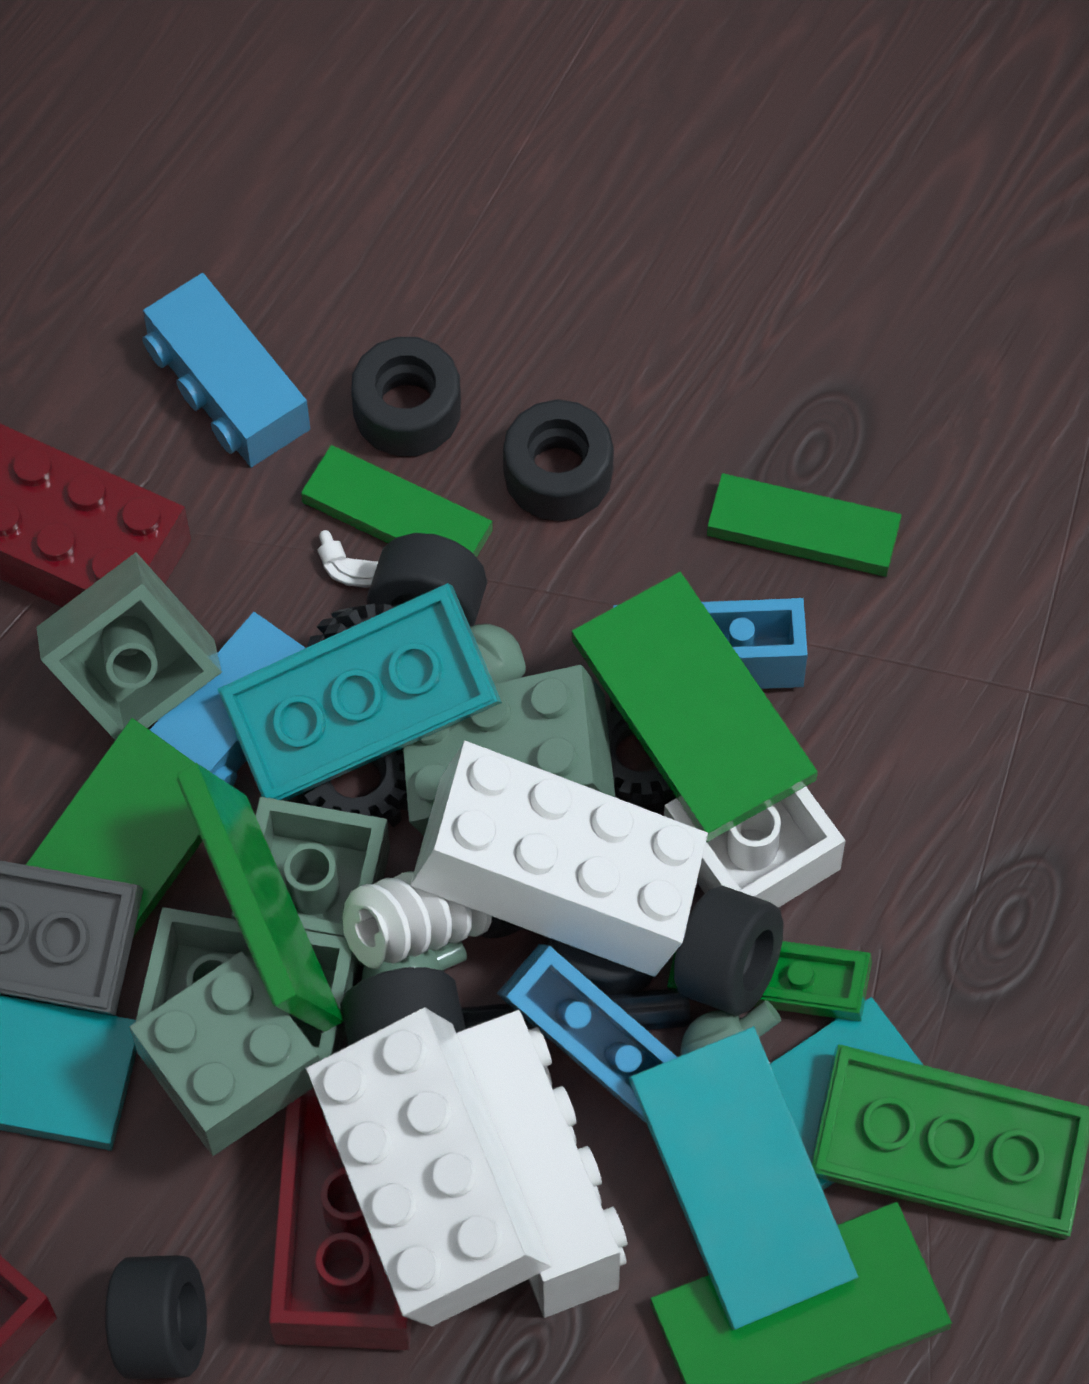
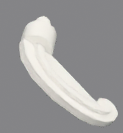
(342, 569)

